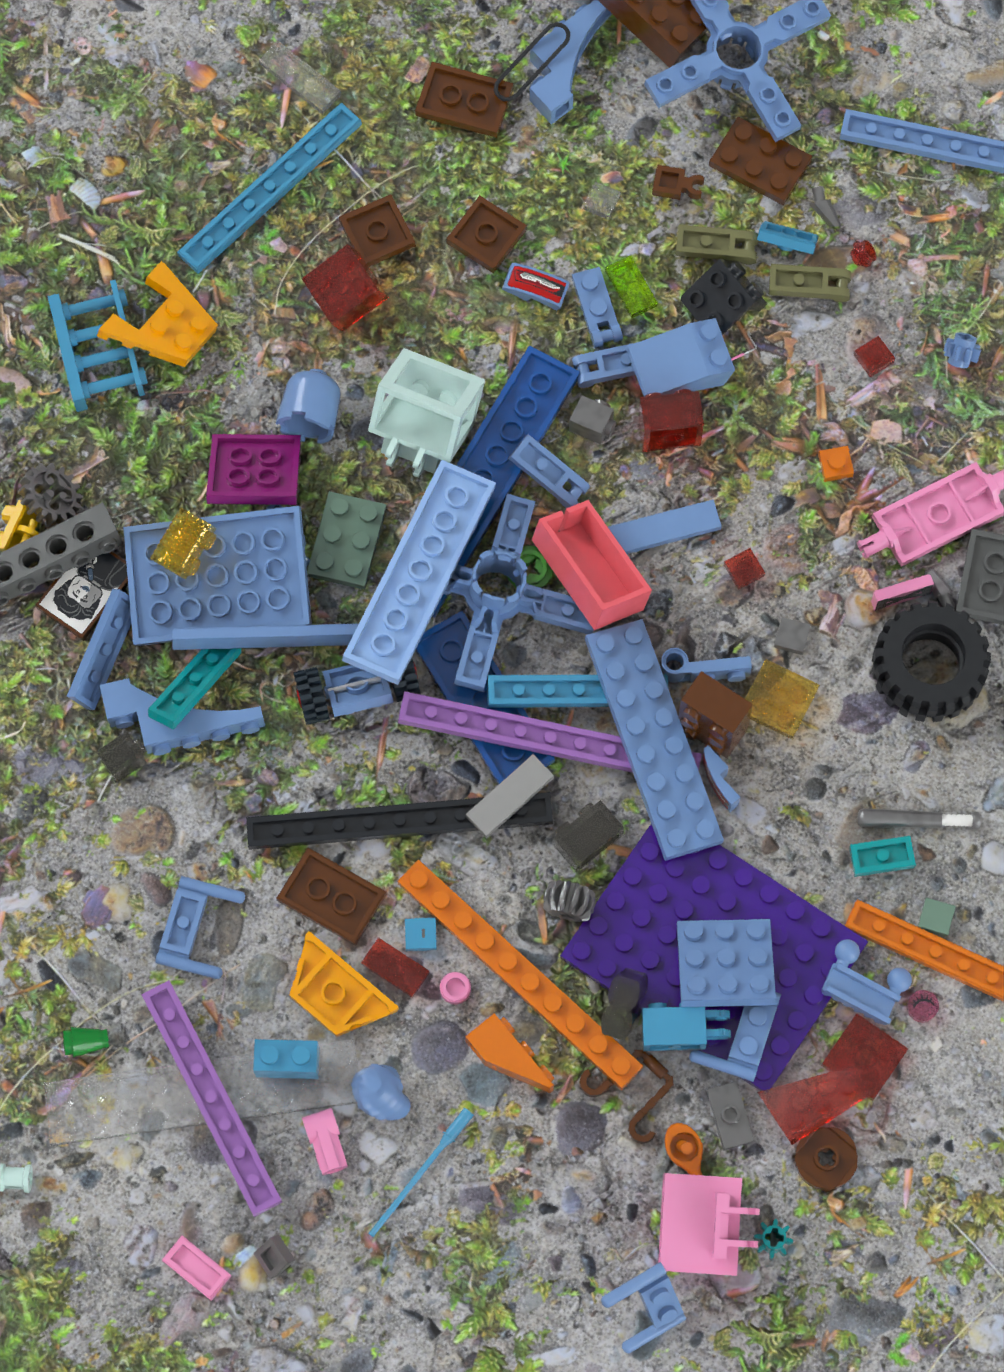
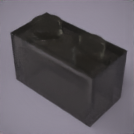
(587, 835)

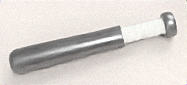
(902, 818)

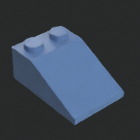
(682, 359)

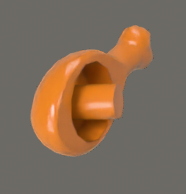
(684, 1148)

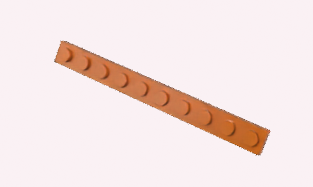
(520, 975)

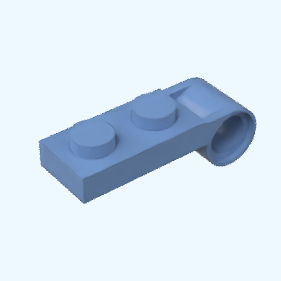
(730, 668)

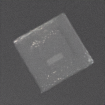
(601, 200)

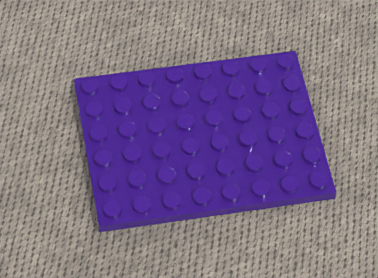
(638, 931)

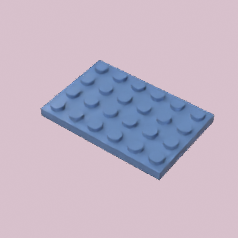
(245, 579)

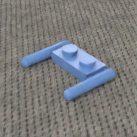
(185, 922)
(747, 1044)
(658, 1301)

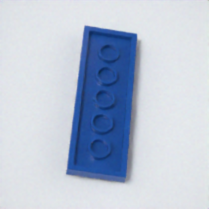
(441, 654)

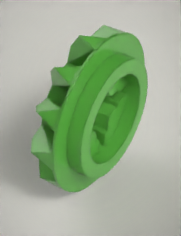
(544, 571)

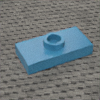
(787, 238)

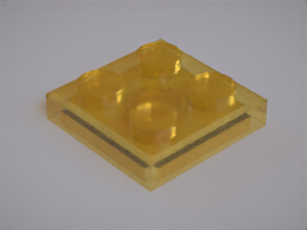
(780, 698)

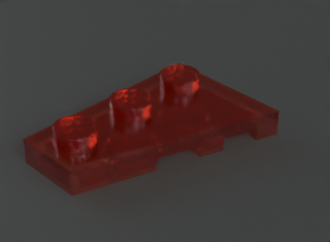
(813, 1101)

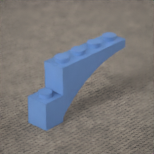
(553, 91)
(128, 704)

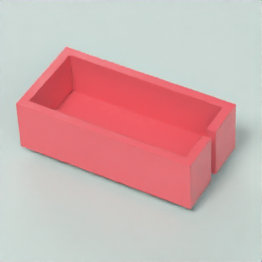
(591, 565)

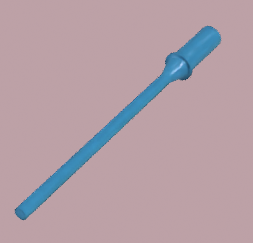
(448, 1137)

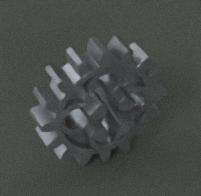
(63, 491)

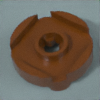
(824, 1140)

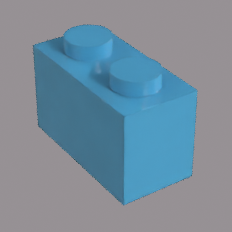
(286, 1059)

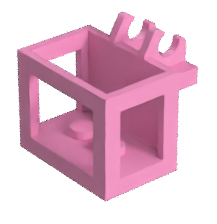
(701, 1224)

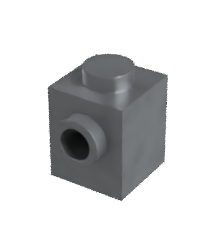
(592, 419)

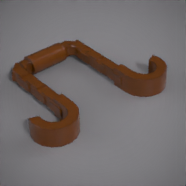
(658, 1069)

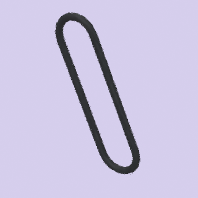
(521, 56)

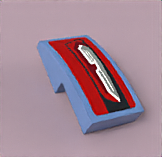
(536, 285)
(716, 770)

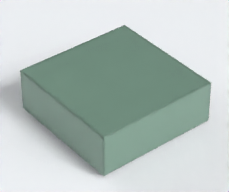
(936, 917)

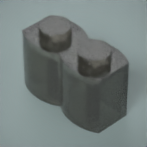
(624, 998)

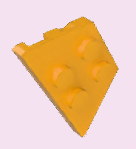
(335, 990)

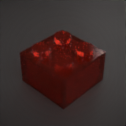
(345, 288)
(670, 420)

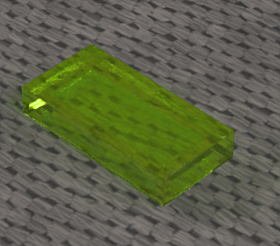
(631, 286)

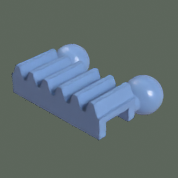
(860, 992)

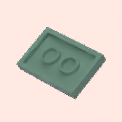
(346, 540)

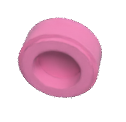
(455, 988)

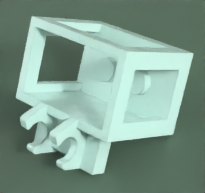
(425, 412)

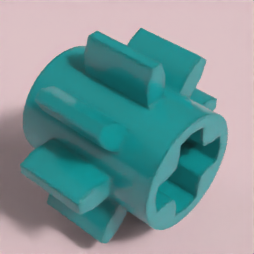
(780, 1234)

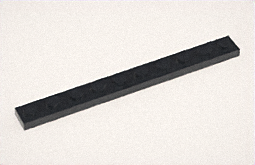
(383, 822)

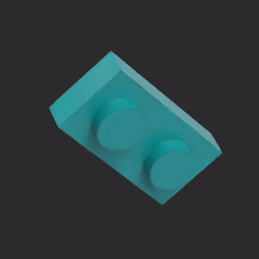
(882, 856)

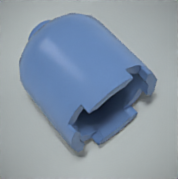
(310, 406)

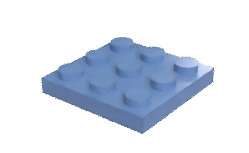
(726, 963)

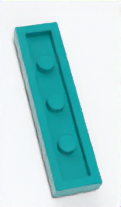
(191, 685)

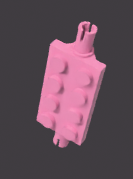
(936, 514)

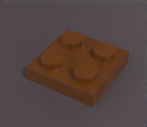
(377, 230)
(486, 234)

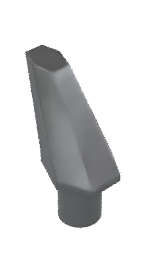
(824, 207)
(940, 588)

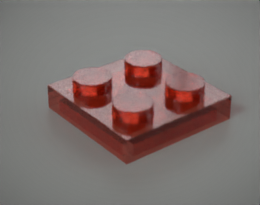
(868, 1051)

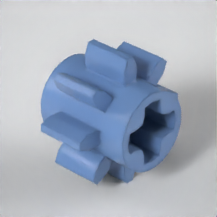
(962, 350)

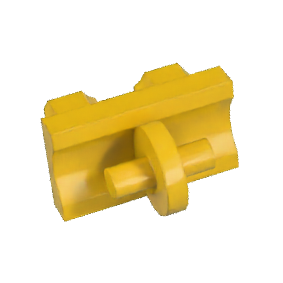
(19, 525)

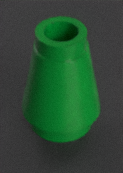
(84, 1040)

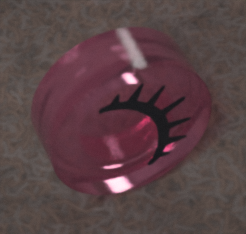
(922, 1006)

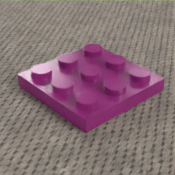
(254, 469)

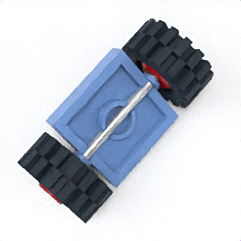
(348, 690)

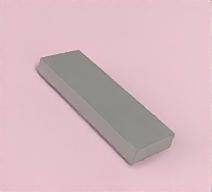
(509, 796)

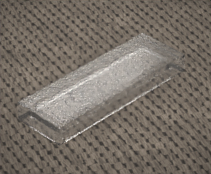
(300, 77)

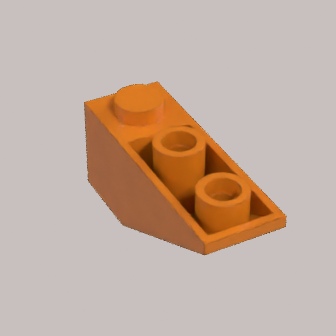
(502, 1052)

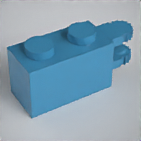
(680, 1027)

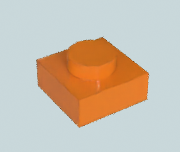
(836, 463)

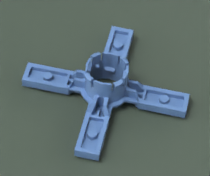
(760, 39)
(491, 610)

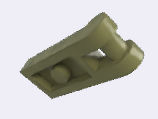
(716, 243)
(809, 282)

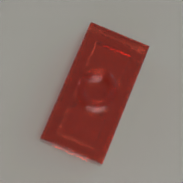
(395, 967)

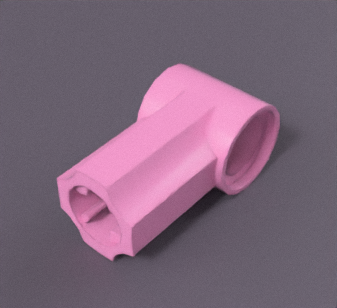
(323, 1134)

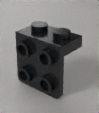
(723, 295)

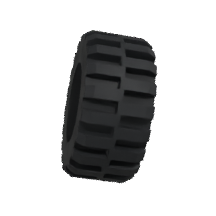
(938, 625)

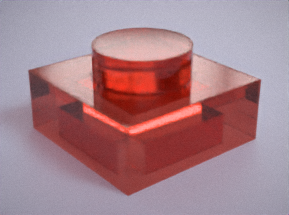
(874, 356)
(744, 568)

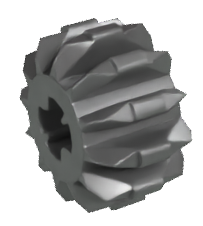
(569, 901)

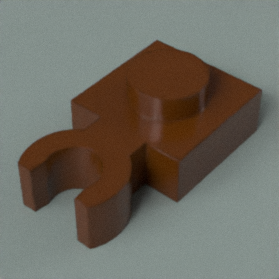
(671, 182)

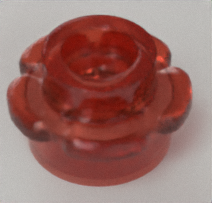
(863, 253)

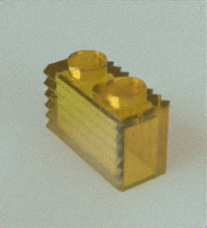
(184, 544)

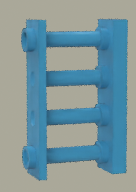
(75, 364)

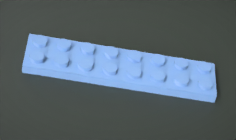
(419, 572)

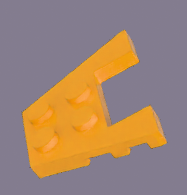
(174, 330)

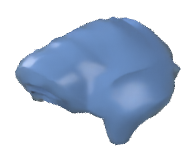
(380, 1092)

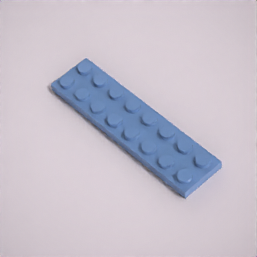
(654, 740)

